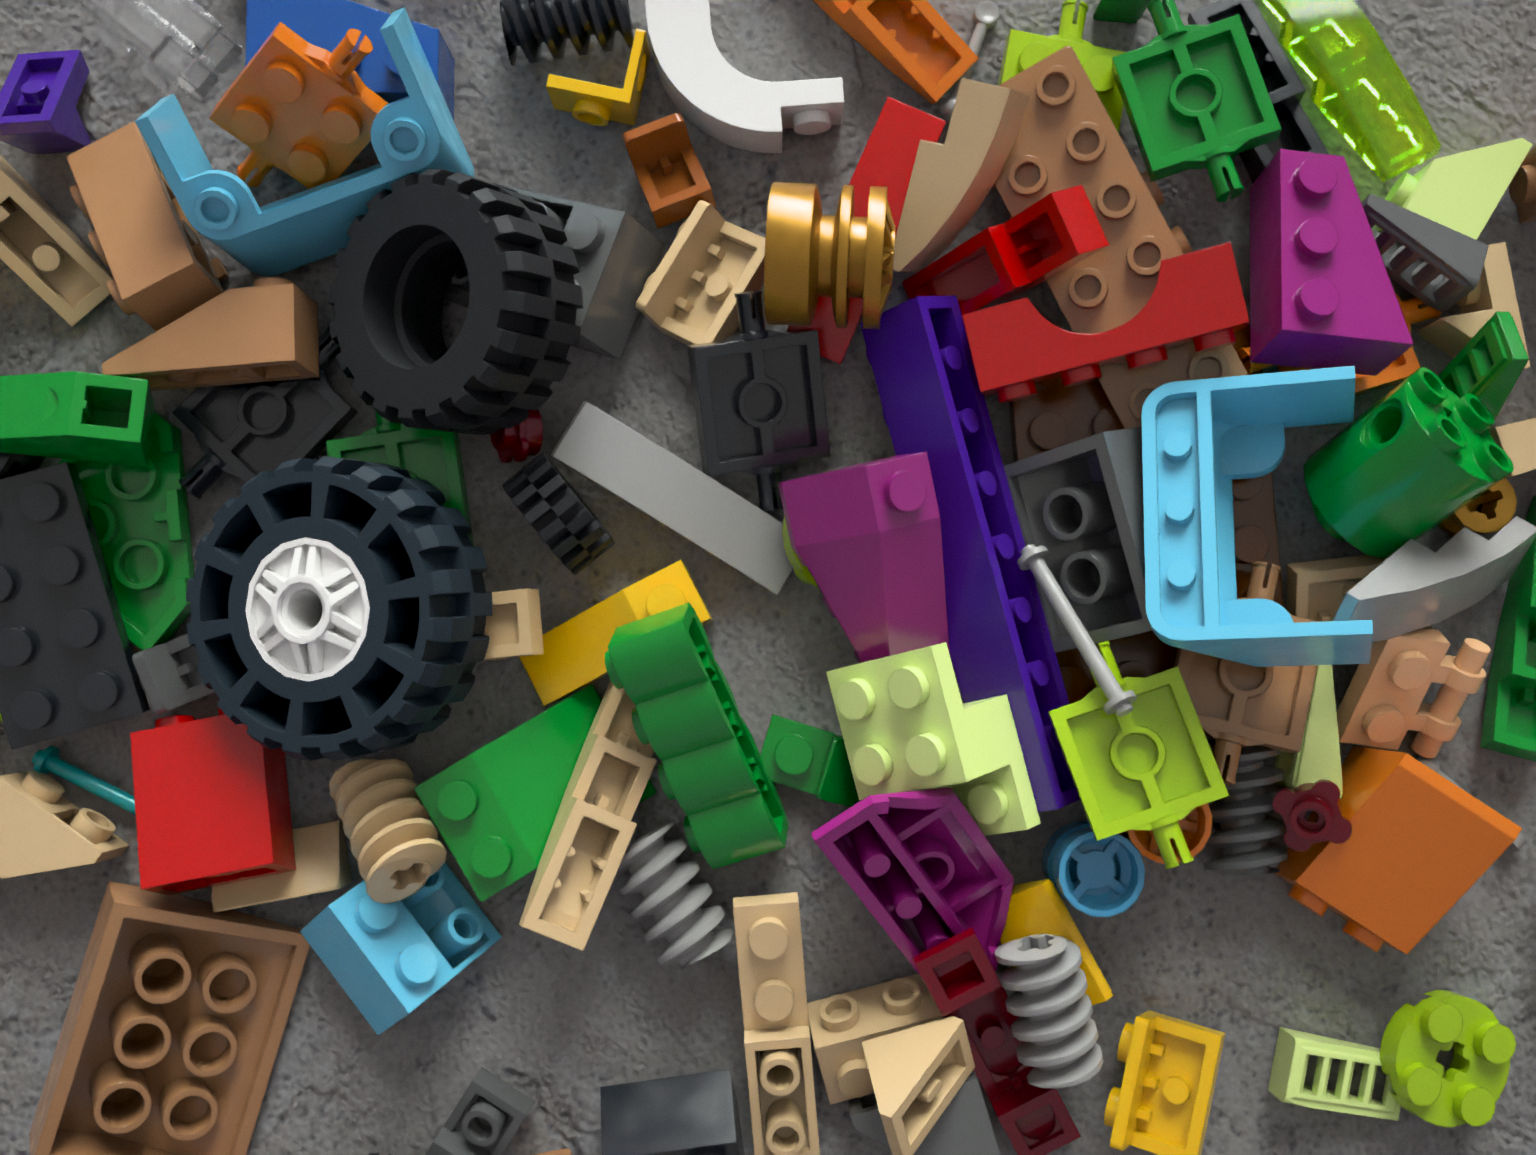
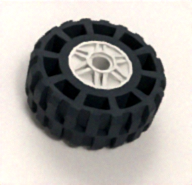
(338, 608)

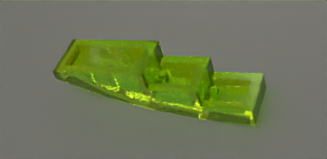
(1357, 83)

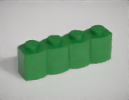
(698, 736)

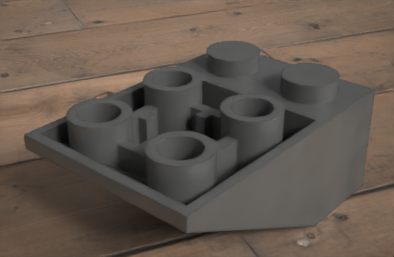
(613, 263)

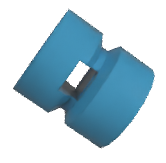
(1091, 874)

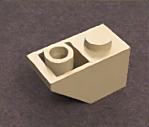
(47, 830)

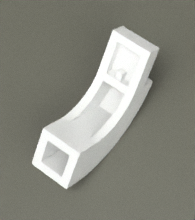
(722, 99)

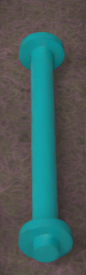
(48, 761)

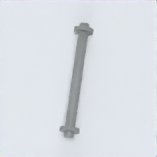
(1119, 701)

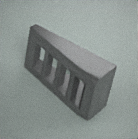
(1425, 255)

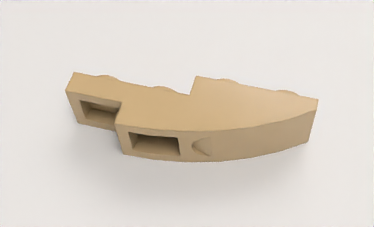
(776, 1024)

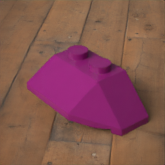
(921, 868)

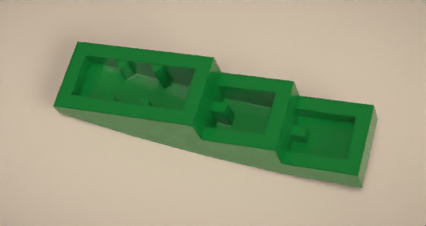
(1511, 687)

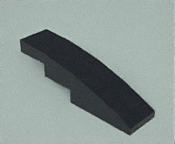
(1279, 78)

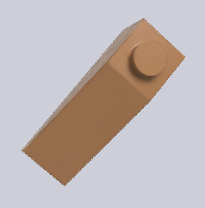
(230, 340)

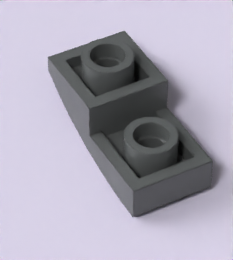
(483, 1118)

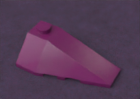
(874, 551)

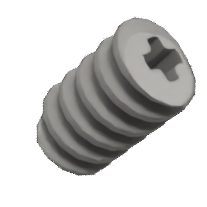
(671, 899)
(1052, 1010)

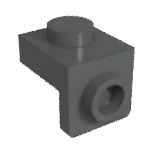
(170, 674)

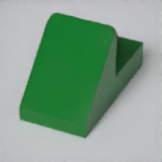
(808, 760)

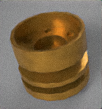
(826, 255)

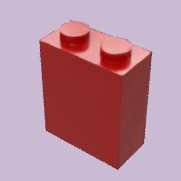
(208, 805)

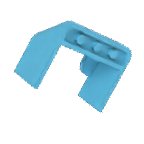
(312, 224)
(1192, 449)

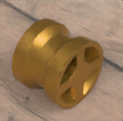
(1496, 511)

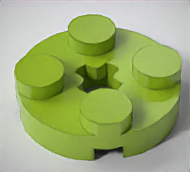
(1478, 1068)

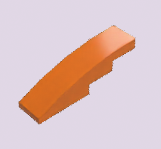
(907, 40)

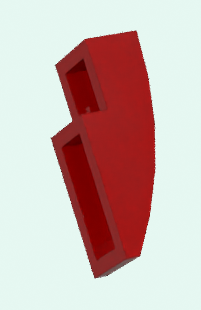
(1015, 254)

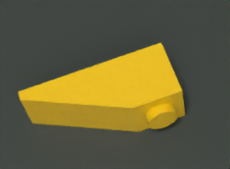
(578, 647)

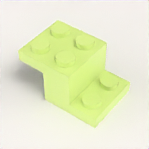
(915, 734)

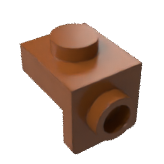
(667, 169)

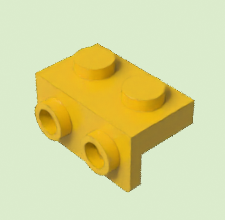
(1164, 1085)

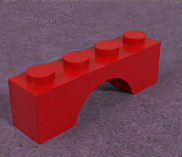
(1193, 301)

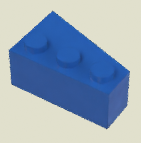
(326, 24)

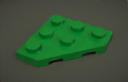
(144, 534)

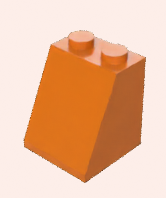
(1408, 855)

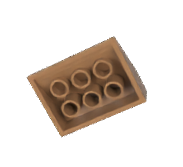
(169, 1029)

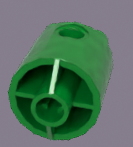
(1404, 466)

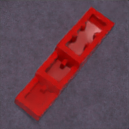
(884, 162)

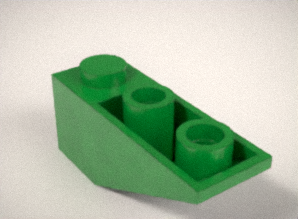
(77, 417)

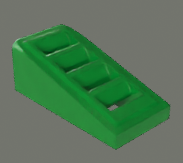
(1474, 365)

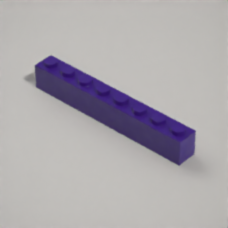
(992, 605)

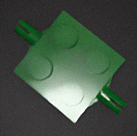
(1195, 98)
(421, 452)

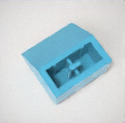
(402, 950)

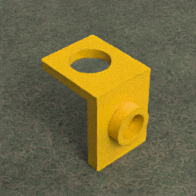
(599, 103)

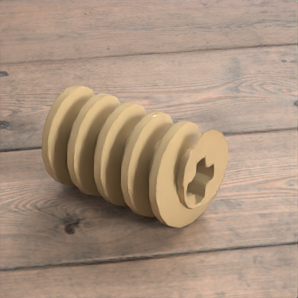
(386, 827)

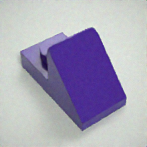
(41, 103)

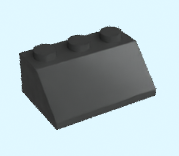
(1090, 517)

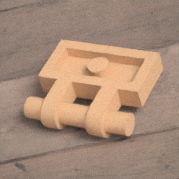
(1389, 692)

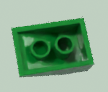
(506, 795)

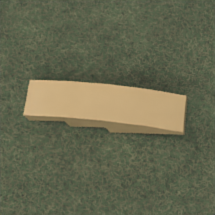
(590, 826)

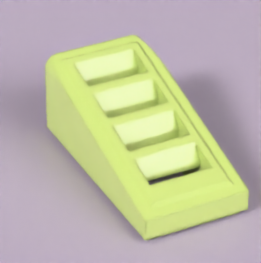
(1320, 745)
(1291, 1066)

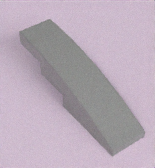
(675, 495)
(1428, 586)

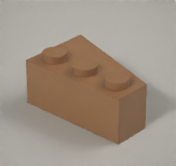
(142, 230)

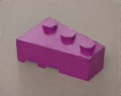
(1317, 271)

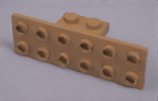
(1074, 143)

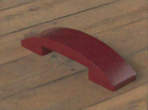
(969, 989)

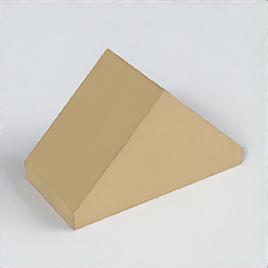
(917, 1077)

